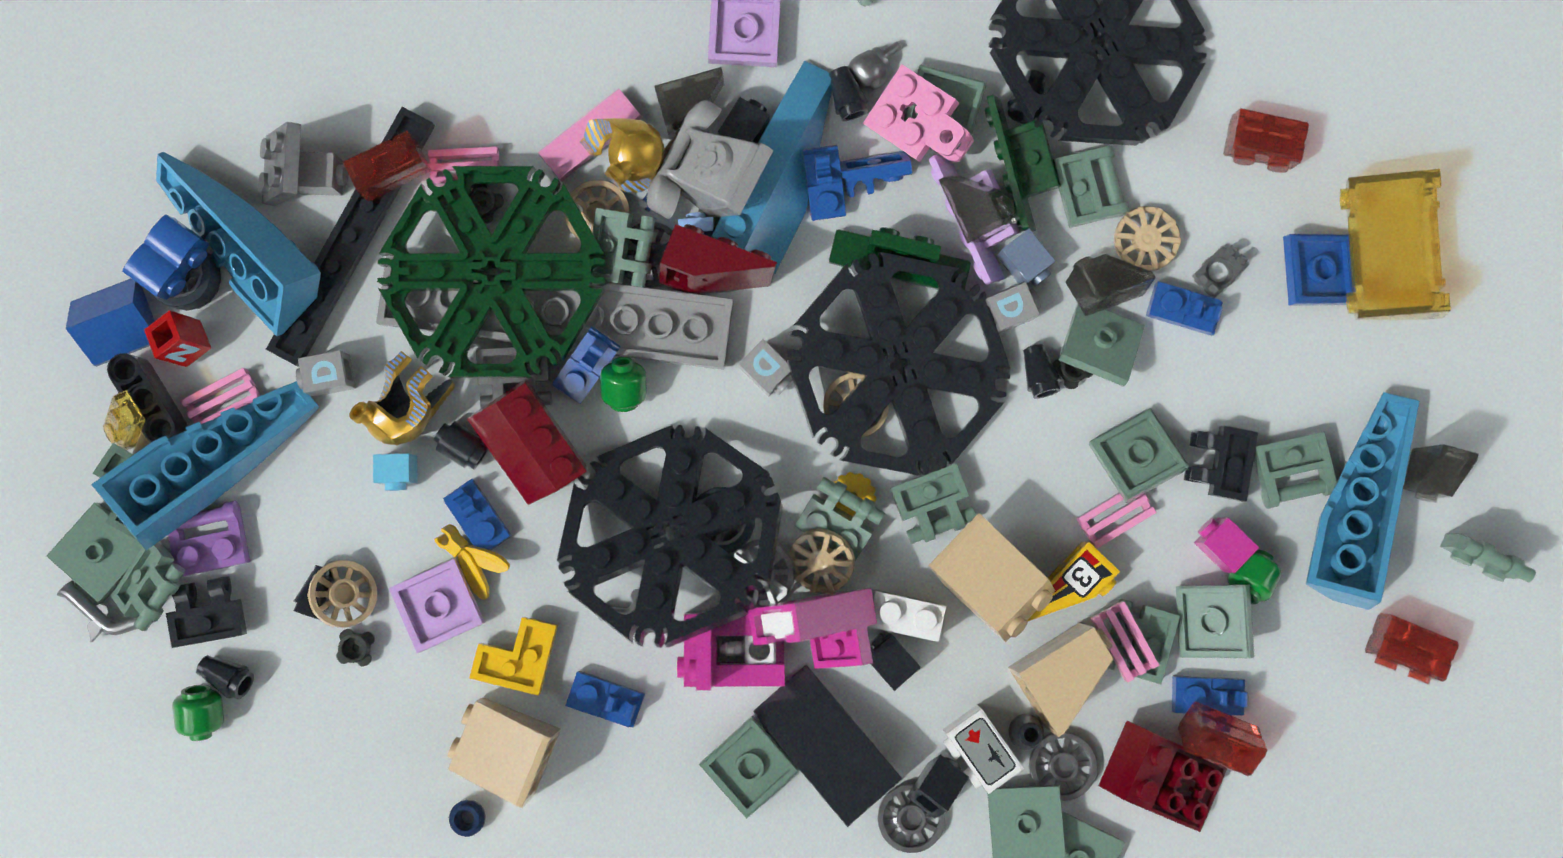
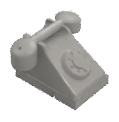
(714, 169)

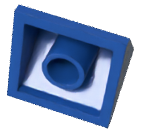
(110, 321)

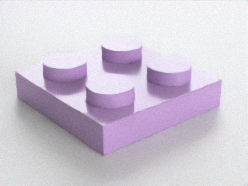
(744, 32)
(436, 605)

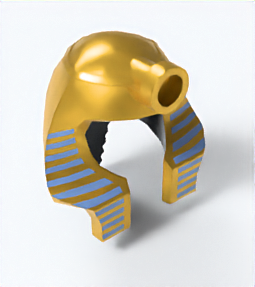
(633, 151)
(396, 415)

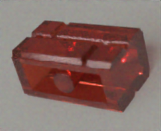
(1265, 140)
(387, 166)
(1412, 648)
(1222, 739)

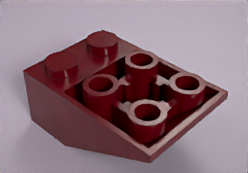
(712, 265)
(1162, 777)

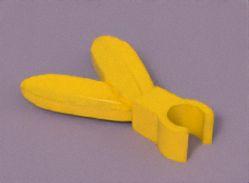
(472, 559)

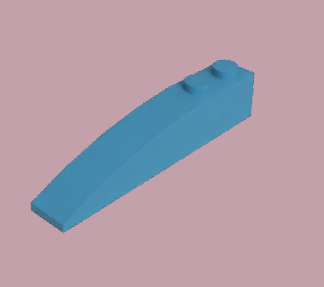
(781, 191)
(263, 262)
(189, 471)
(1363, 509)

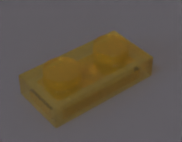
(123, 421)

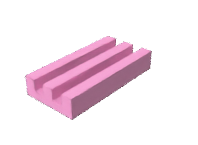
(460, 153)
(242, 374)
(1090, 532)
(1140, 668)

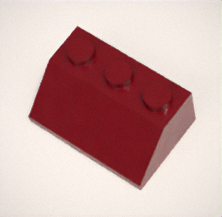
(528, 443)

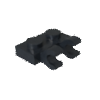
(1231, 463)
(205, 623)

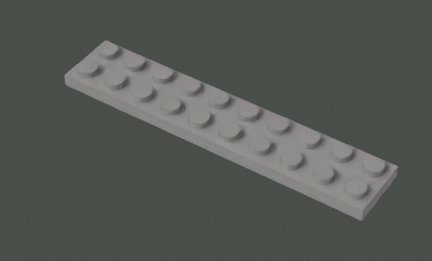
(639, 319)

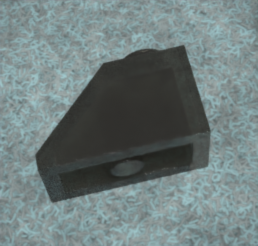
(681, 95)
(978, 207)
(1106, 282)
(1437, 471)

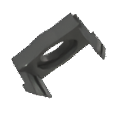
(1233, 265)

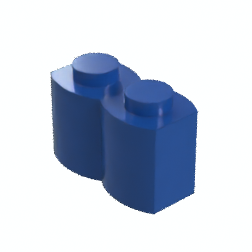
(166, 257)

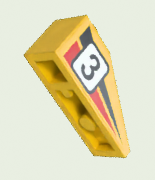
(1079, 579)

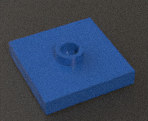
(1317, 269)

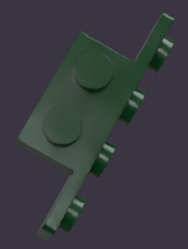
(1026, 160)
(852, 246)

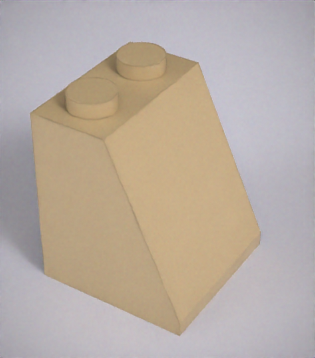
(992, 578)
(1063, 674)
(502, 750)

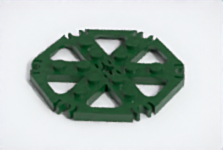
(476, 243)

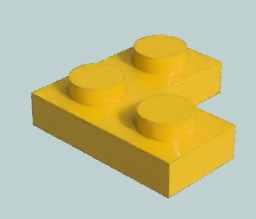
(523, 666)

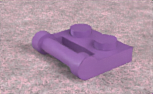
(211, 550)

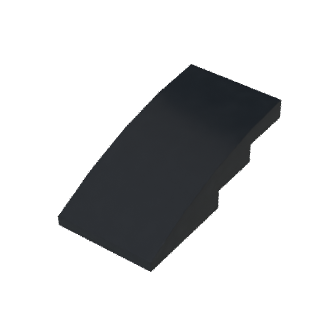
(827, 745)

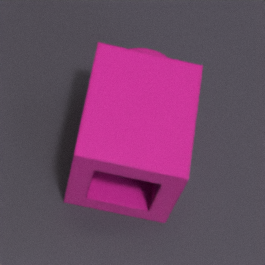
(1225, 544)

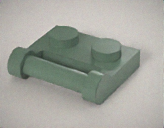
(1080, 190)
(1291, 458)

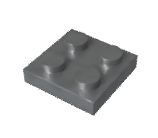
(281, 164)

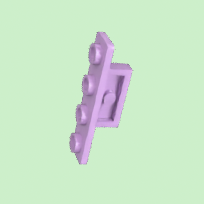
(985, 262)

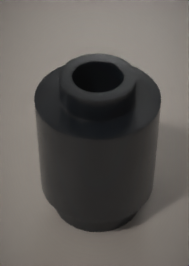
(460, 445)

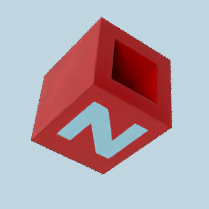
(177, 338)

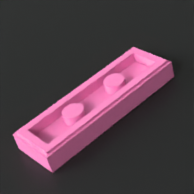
(566, 152)

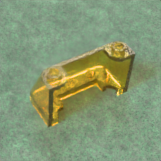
(1394, 246)

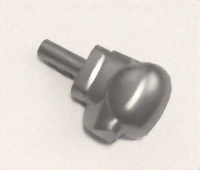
(871, 66)

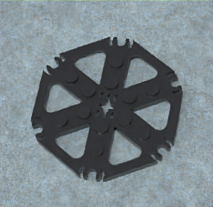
(1108, 63)
(867, 358)
(663, 558)

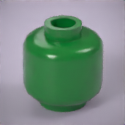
(623, 384)
(1260, 573)
(198, 712)

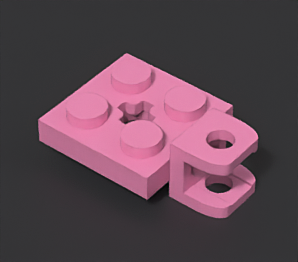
(931, 127)

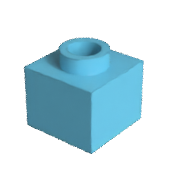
(395, 470)

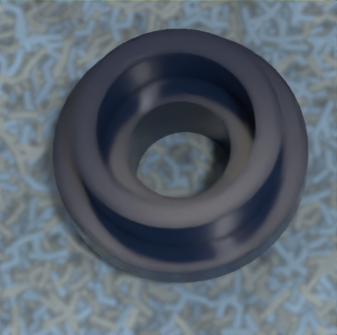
(457, 822)

